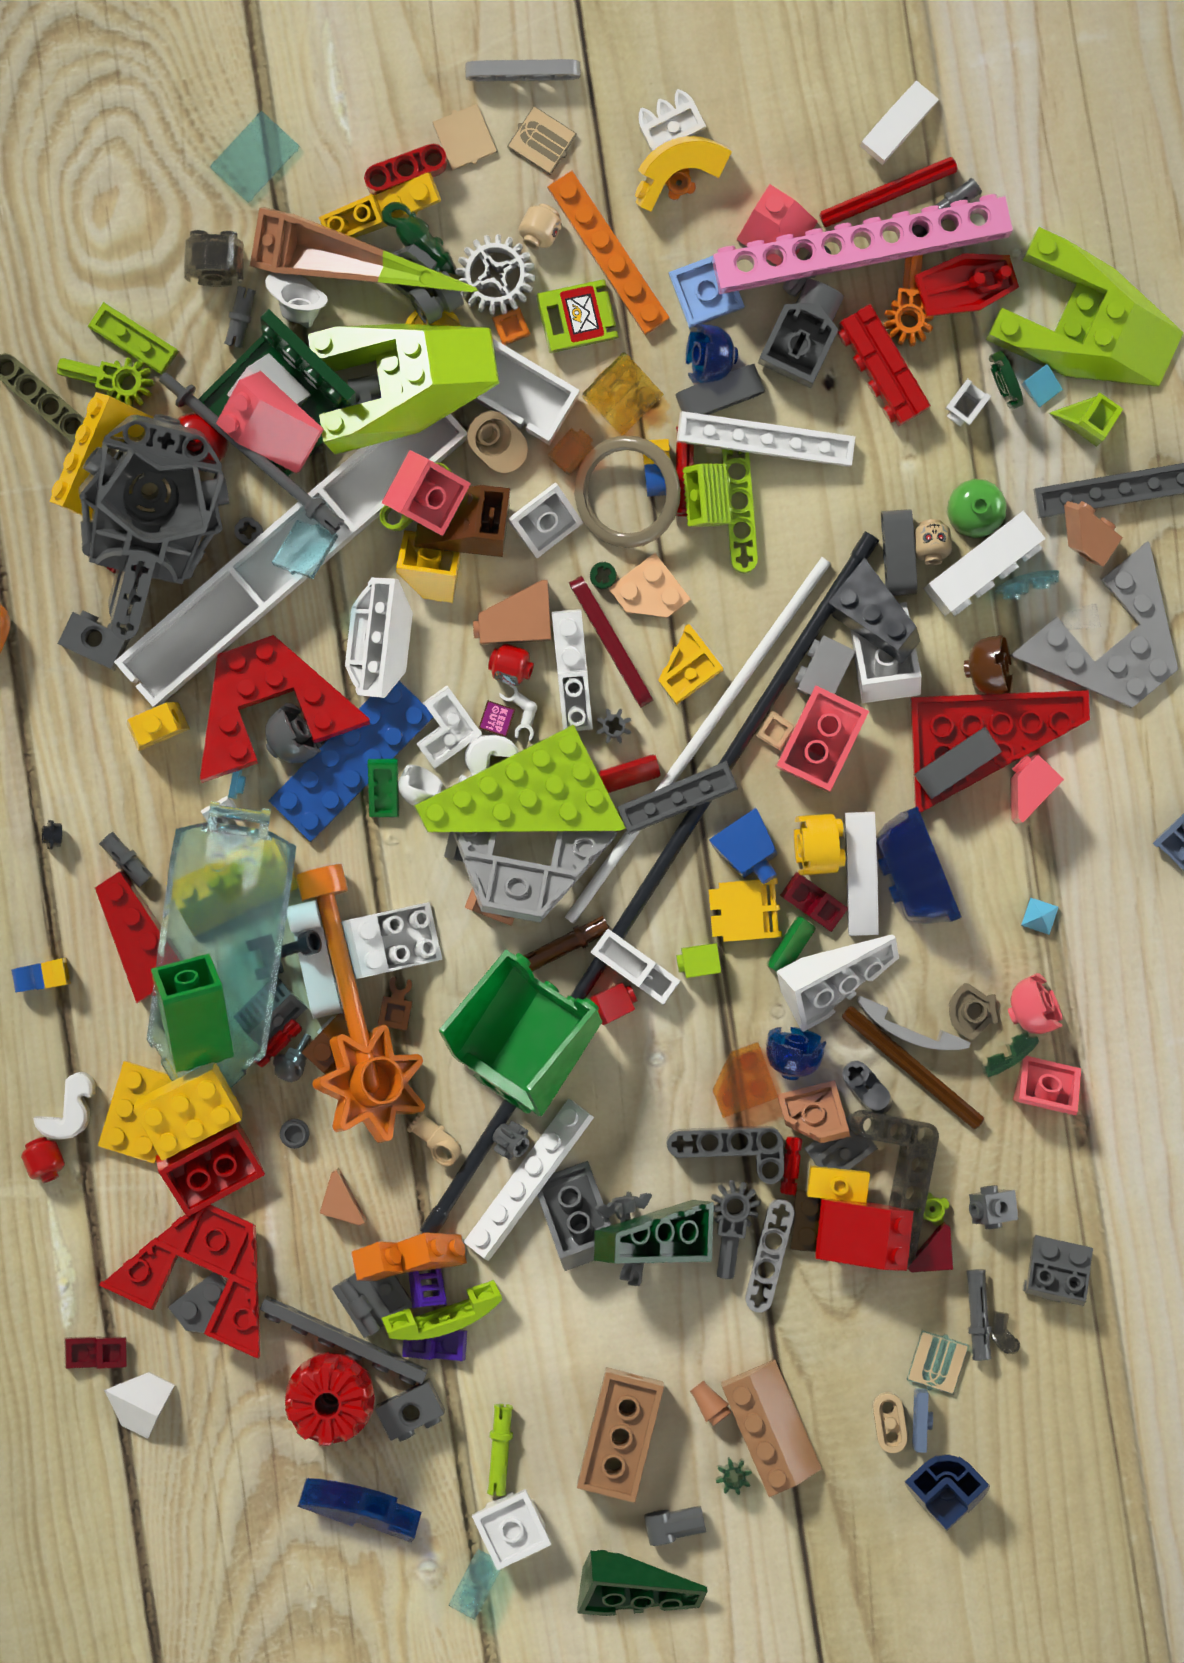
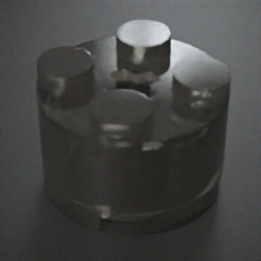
(214, 258)

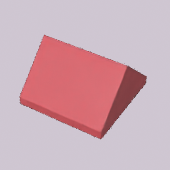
(1048, 1085)

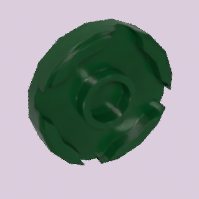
(1006, 379)

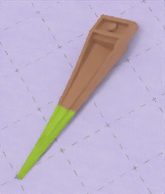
(302, 247)

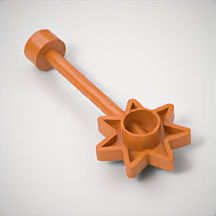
(368, 1076)

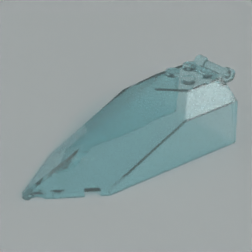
(231, 901)

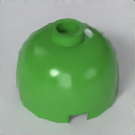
(976, 508)

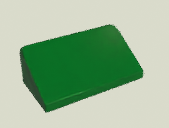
(791, 944)

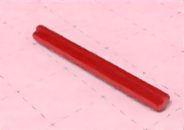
(888, 192)

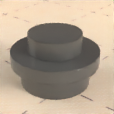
(294, 1133)

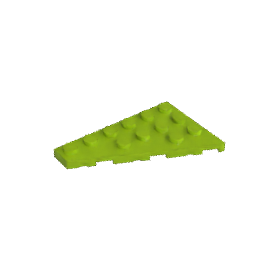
(533, 790)

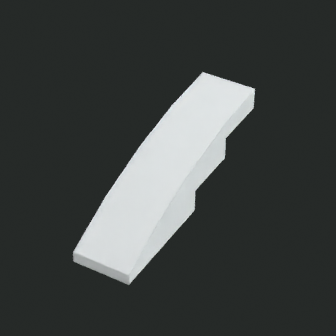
(861, 873)

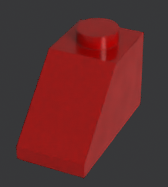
(614, 1002)

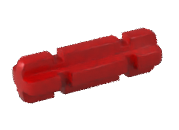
(280, 1040)
(791, 1165)

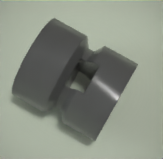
(432, 302)

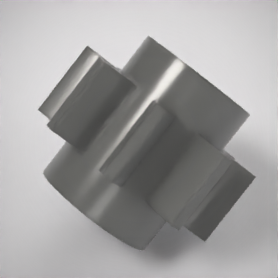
(617, 734)
(511, 1140)

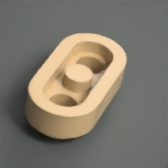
(890, 1422)

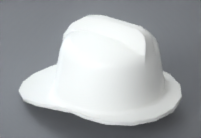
(297, 297)

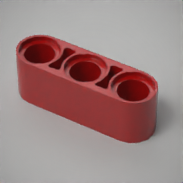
(416, 158)

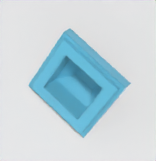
(1039, 916)

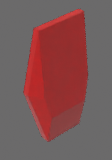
(965, 283)

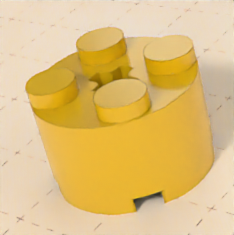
(819, 844)

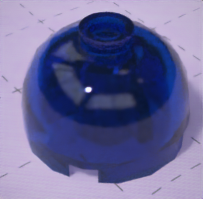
(710, 353)
(794, 1053)

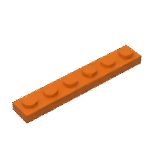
(608, 252)

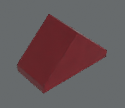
(935, 1252)

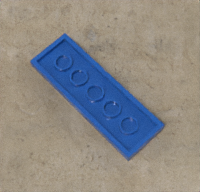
(340, 769)

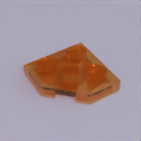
(743, 1081)

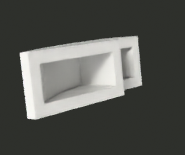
(898, 122)
(635, 966)

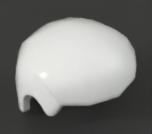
(418, 784)

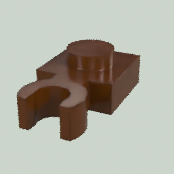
(396, 1010)

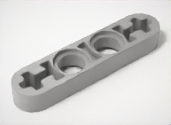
(523, 70)
(766, 1254)

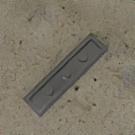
(677, 798)

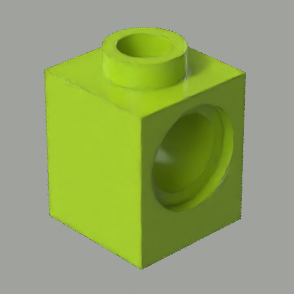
(699, 960)

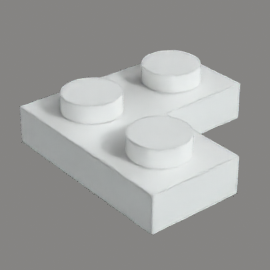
(455, 728)

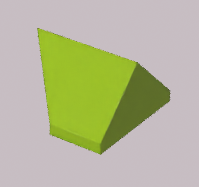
(1090, 417)

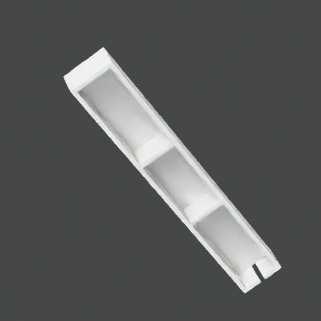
(253, 585)

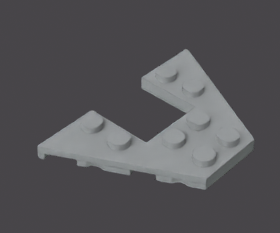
(1134, 663)
(523, 887)

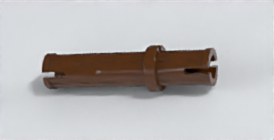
(573, 940)

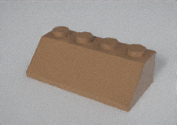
(771, 1427)

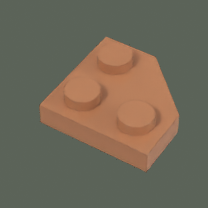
(815, 1112)

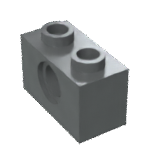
(76, 639)
(423, 1397)

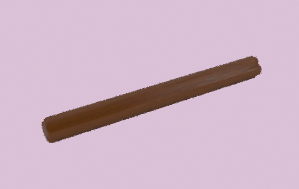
(913, 1067)

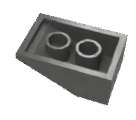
(570, 1213)

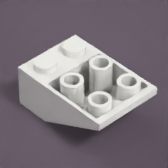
(391, 940)

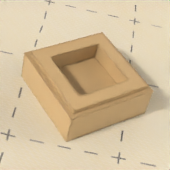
(775, 730)

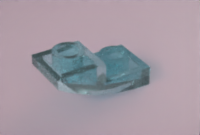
(1019, 585)
(475, 1585)

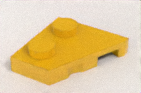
(689, 666)

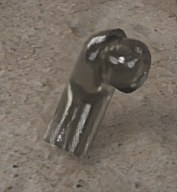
(1001, 1336)

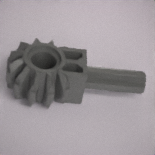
(732, 1225)

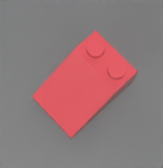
(269, 422)
(822, 739)

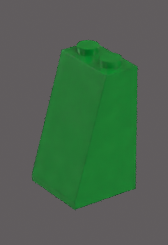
(193, 1012)

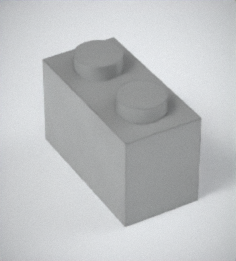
(826, 666)

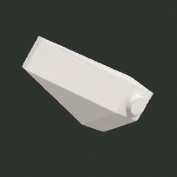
(823, 980)

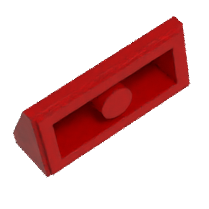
(630, 773)

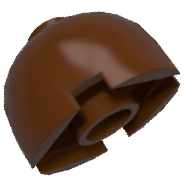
(990, 665)

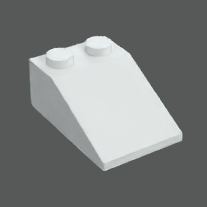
(883, 676)

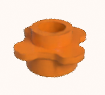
(686, 187)

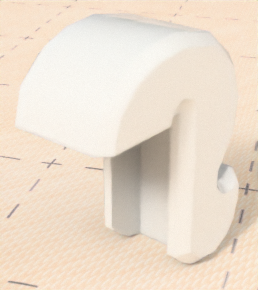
(479, 751)
(76, 1110)

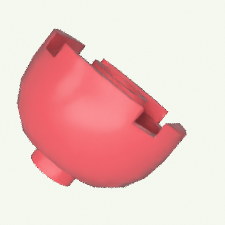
(1035, 1006)

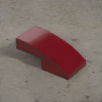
(813, 901)
(95, 1352)

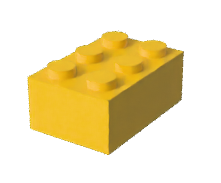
(188, 1110)

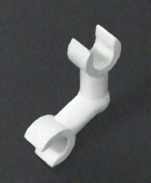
(529, 708)

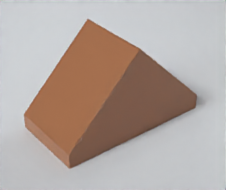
(340, 1201)

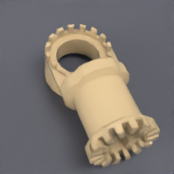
(435, 1139)

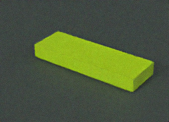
(133, 338)

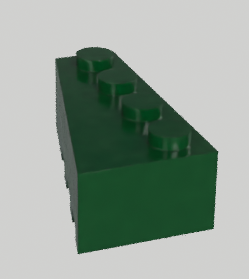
(662, 1236)

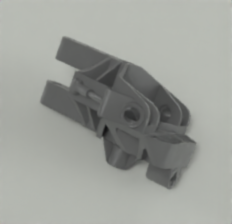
(144, 542)

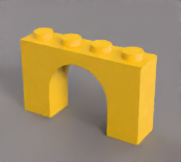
(102, 417)

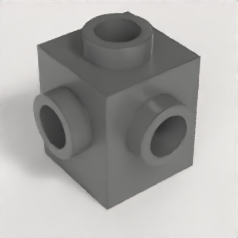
(993, 1206)

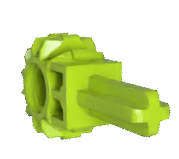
(110, 377)

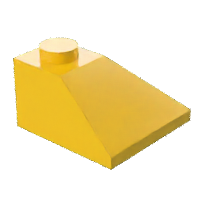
(428, 571)

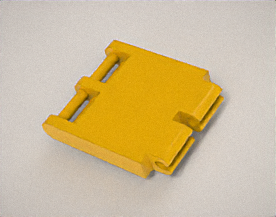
(744, 910)

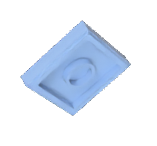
(699, 293)

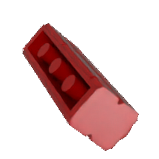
(884, 366)

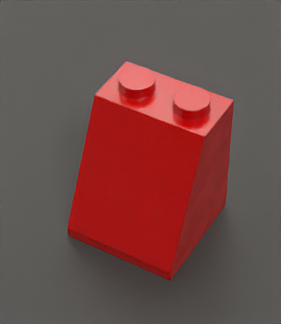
(864, 1234)

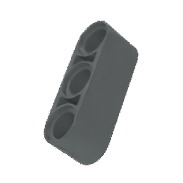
(715, 396)
(899, 552)
(957, 763)

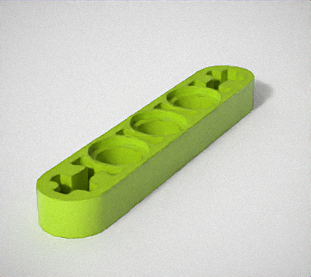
(741, 515)

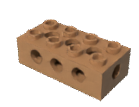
(632, 1452)

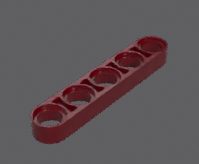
(610, 641)

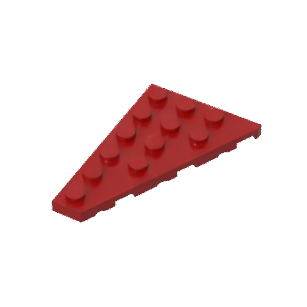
(1013, 719)

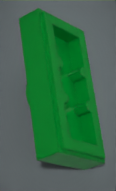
(383, 788)

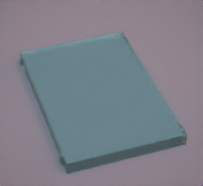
(254, 156)

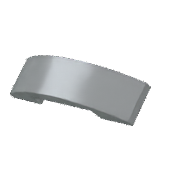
(944, 1040)

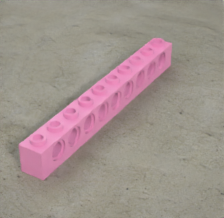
(732, 279)

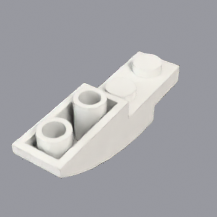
(572, 669)

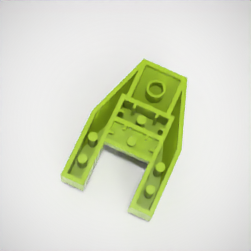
(1105, 328)
(420, 373)

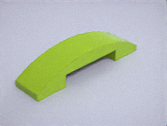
(446, 1319)

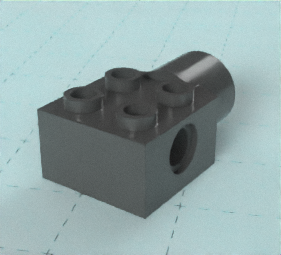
(803, 334)

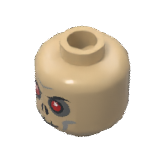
(540, 226)
(932, 541)

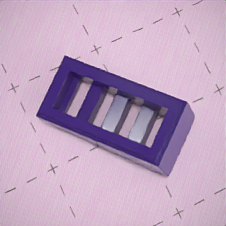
(437, 1288)

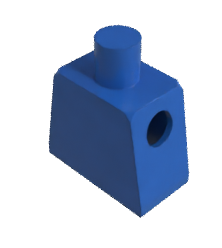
(747, 847)

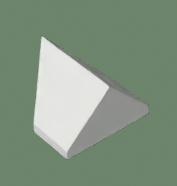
(140, 1402)

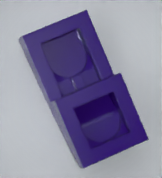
(448, 1347)

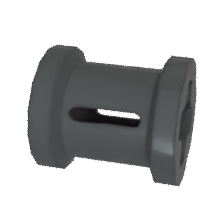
(242, 526)

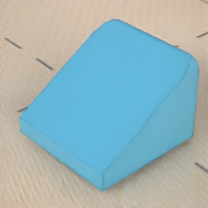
(1042, 385)

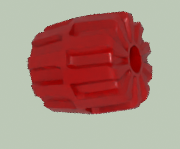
(325, 1419)

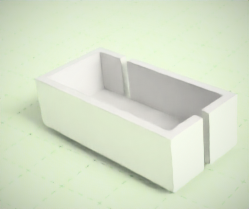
(529, 395)
(980, 566)

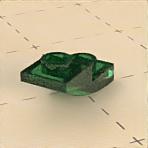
(1017, 1049)

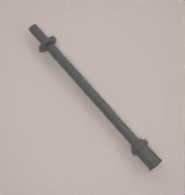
(314, 507)

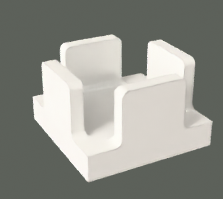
(511, 1528)

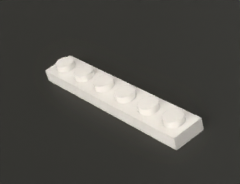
(765, 439)
(528, 1179)

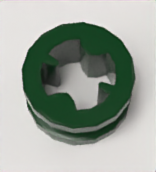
(593, 574)

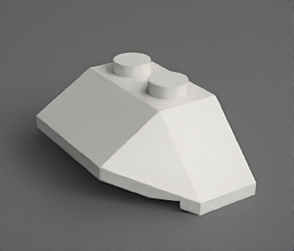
(378, 637)

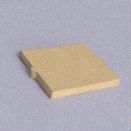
(464, 137)

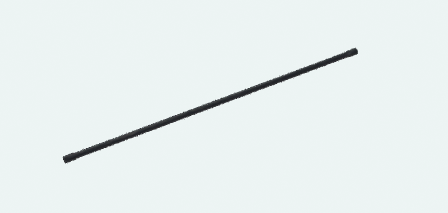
(862, 550)

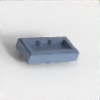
(921, 1420)

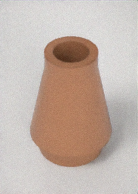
(710, 1403)

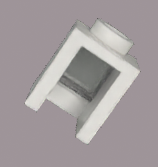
(966, 404)

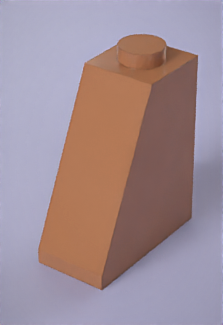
(517, 618)

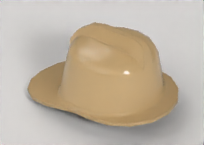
(497, 441)

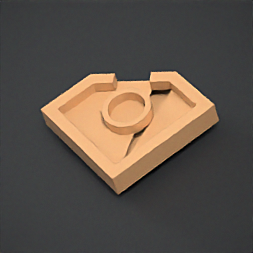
(649, 590)

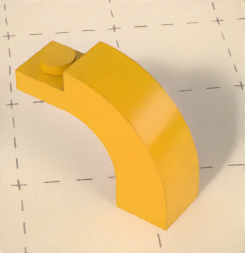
(675, 156)

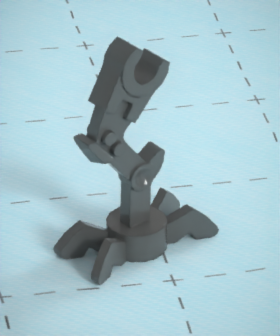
(622, 1208)

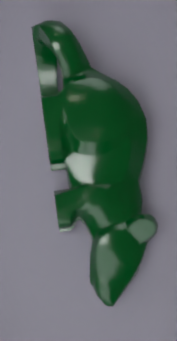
(416, 231)

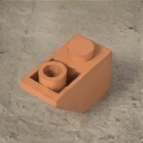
(1089, 535)

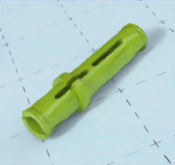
(500, 1449)

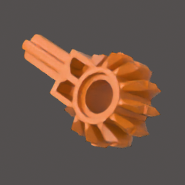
(908, 303)

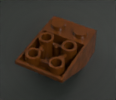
(476, 526)

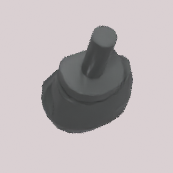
(292, 1064)

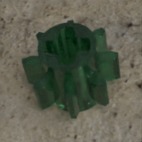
(728, 1481)

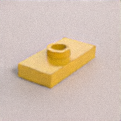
(838, 1184)

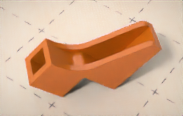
(413, 1254)

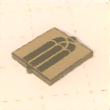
(542, 140)

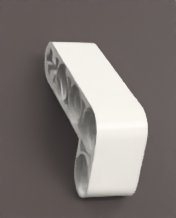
(316, 968)

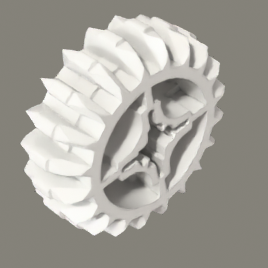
(507, 266)

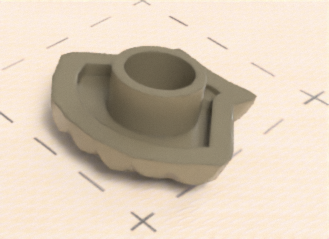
(971, 1011)

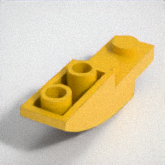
(365, 214)

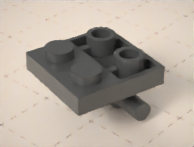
(1058, 1270)
(371, 1300)

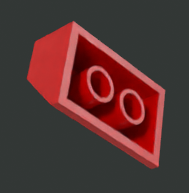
(211, 1169)

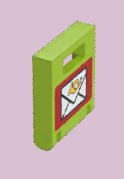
(582, 314)

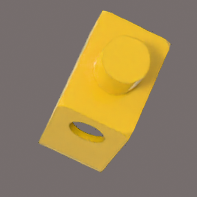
(157, 724)

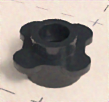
(52, 834)

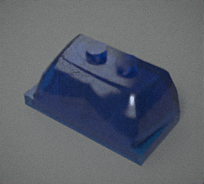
(915, 870)

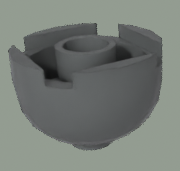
(289, 736)

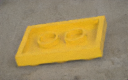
(122, 1128)

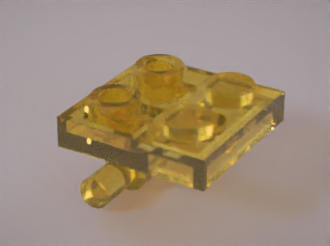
(622, 393)

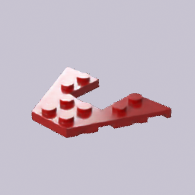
(257, 675)
(213, 1242)

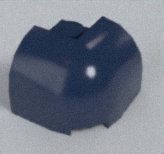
(947, 1488)

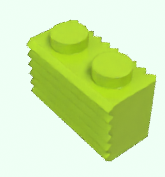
(707, 495)

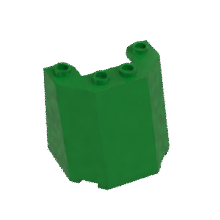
(520, 1033)

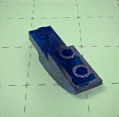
(359, 1505)

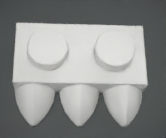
(671, 122)

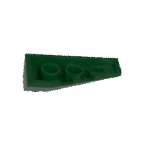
(620, 1582)

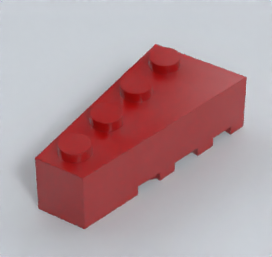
(133, 931)

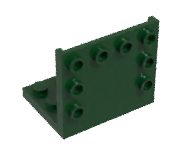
(324, 385)

